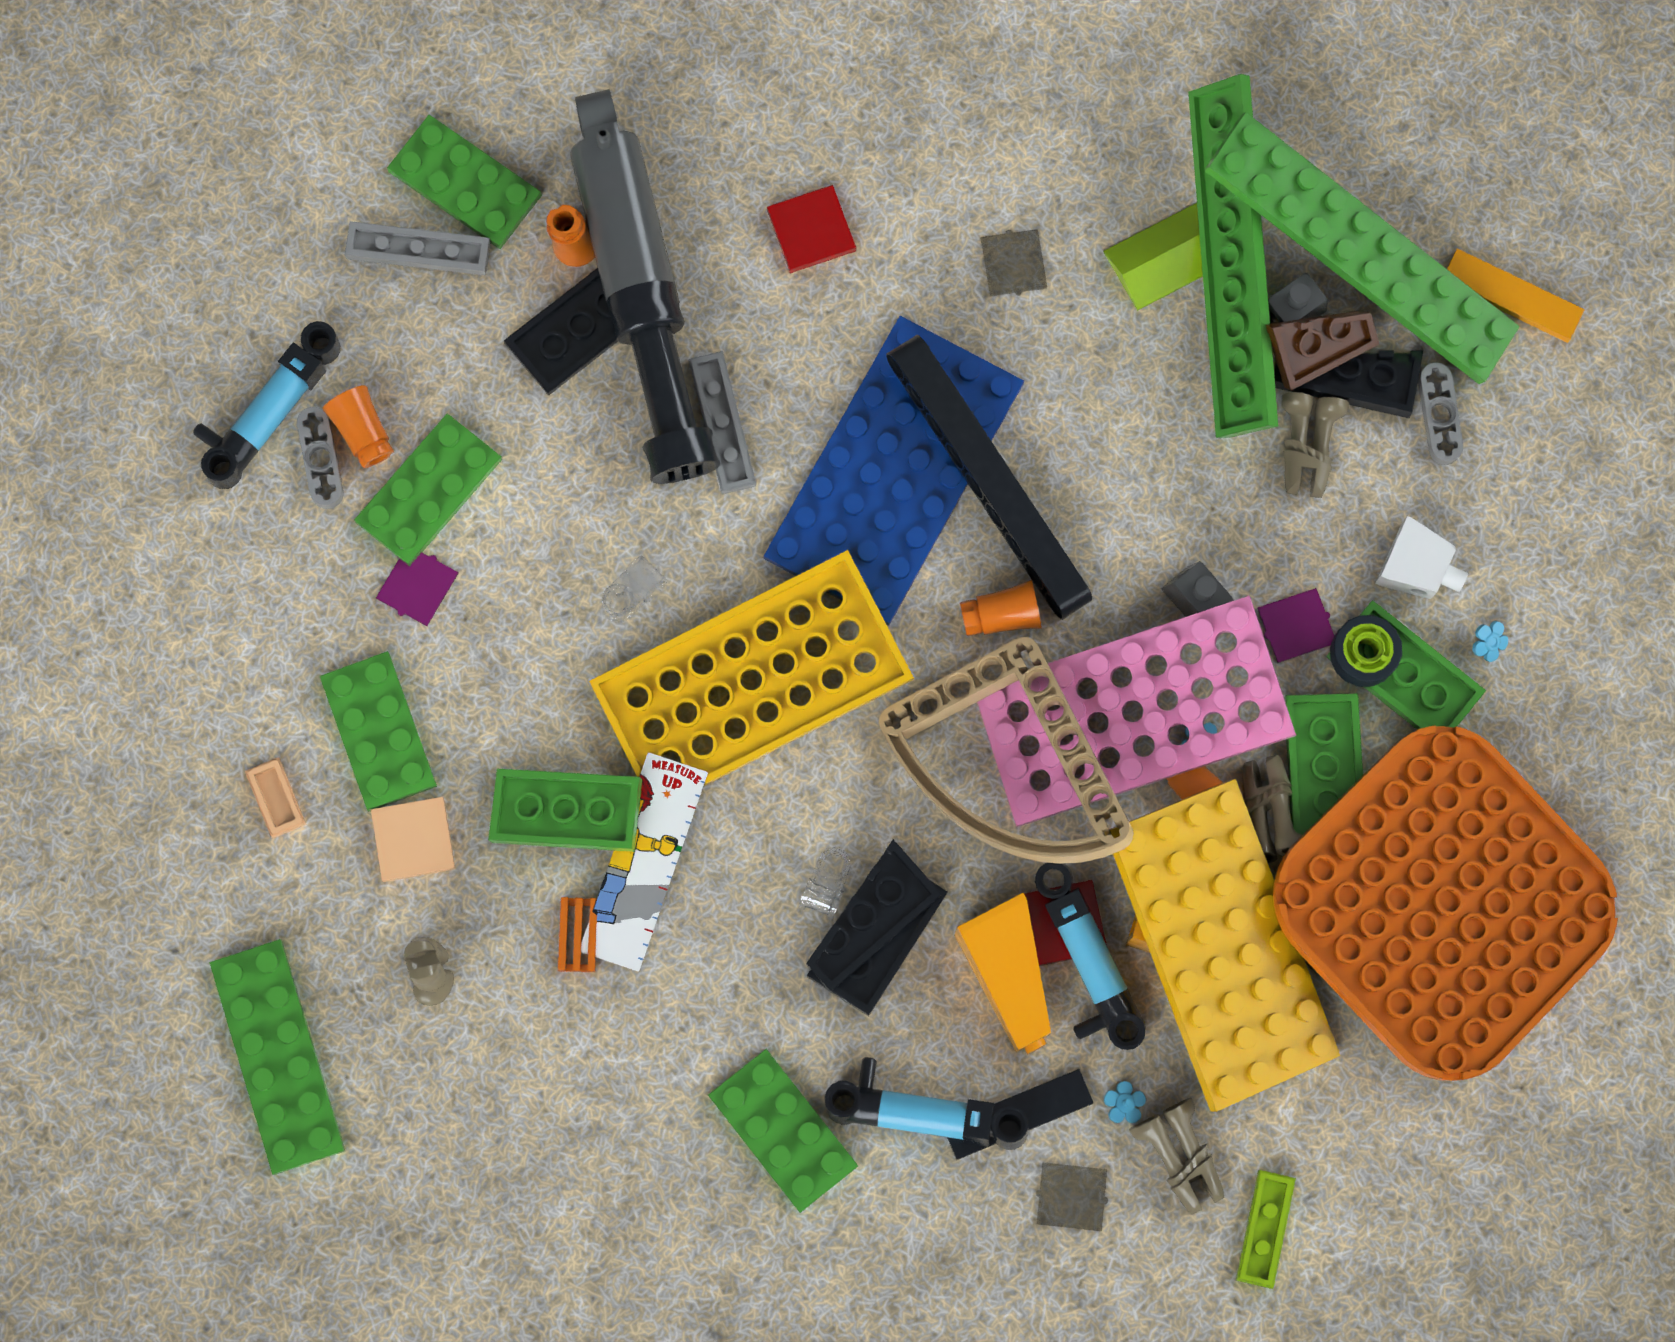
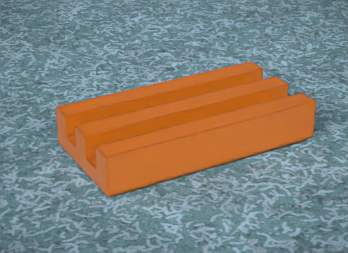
(563, 933)

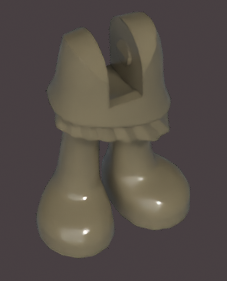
(1298, 453)
(1263, 798)
(424, 964)
(1198, 1161)

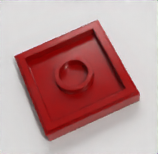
(811, 229)
(1047, 939)

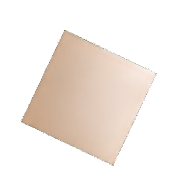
(413, 839)

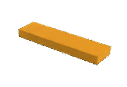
(1517, 296)

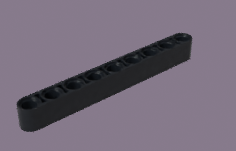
(989, 477)

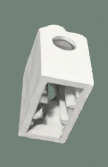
(1420, 562)

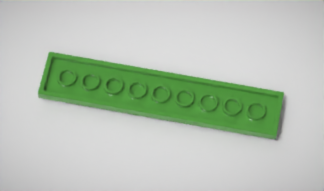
(1361, 248)
(1232, 272)

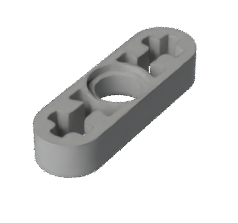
(1446, 387)
(305, 434)

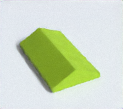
(1159, 258)

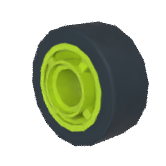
(1378, 635)

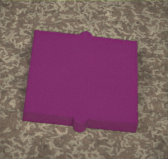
(418, 587)
(1296, 625)

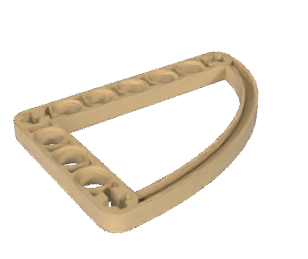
(1012, 670)

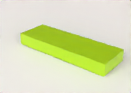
(1265, 1229)

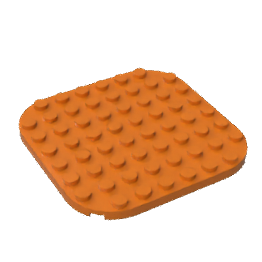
(1445, 903)

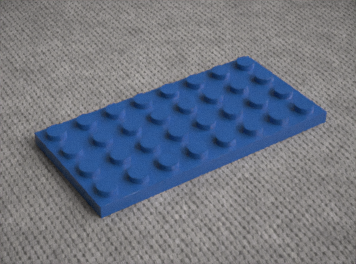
(886, 476)

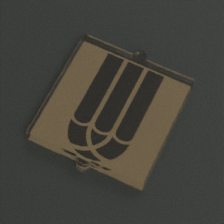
(1013, 262)
(1071, 1196)

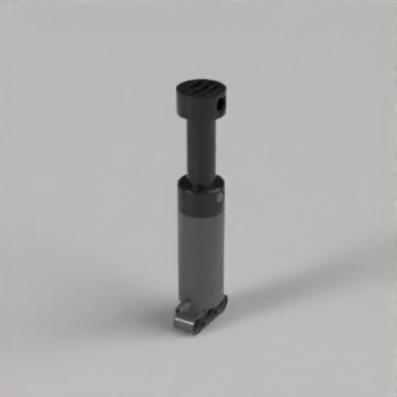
(638, 284)

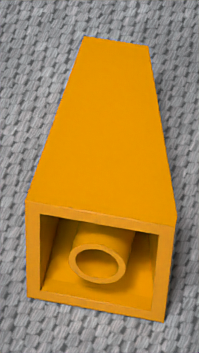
(1007, 967)

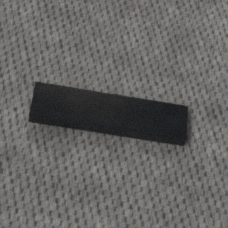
(1040, 1105)

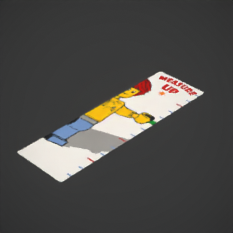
(640, 879)

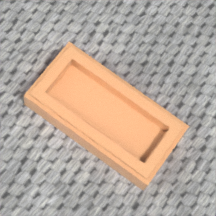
(275, 797)

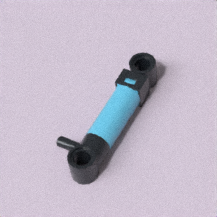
(298, 371)
(1092, 959)
(968, 1121)

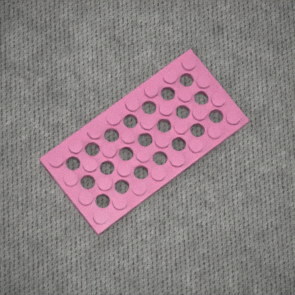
(1166, 759)

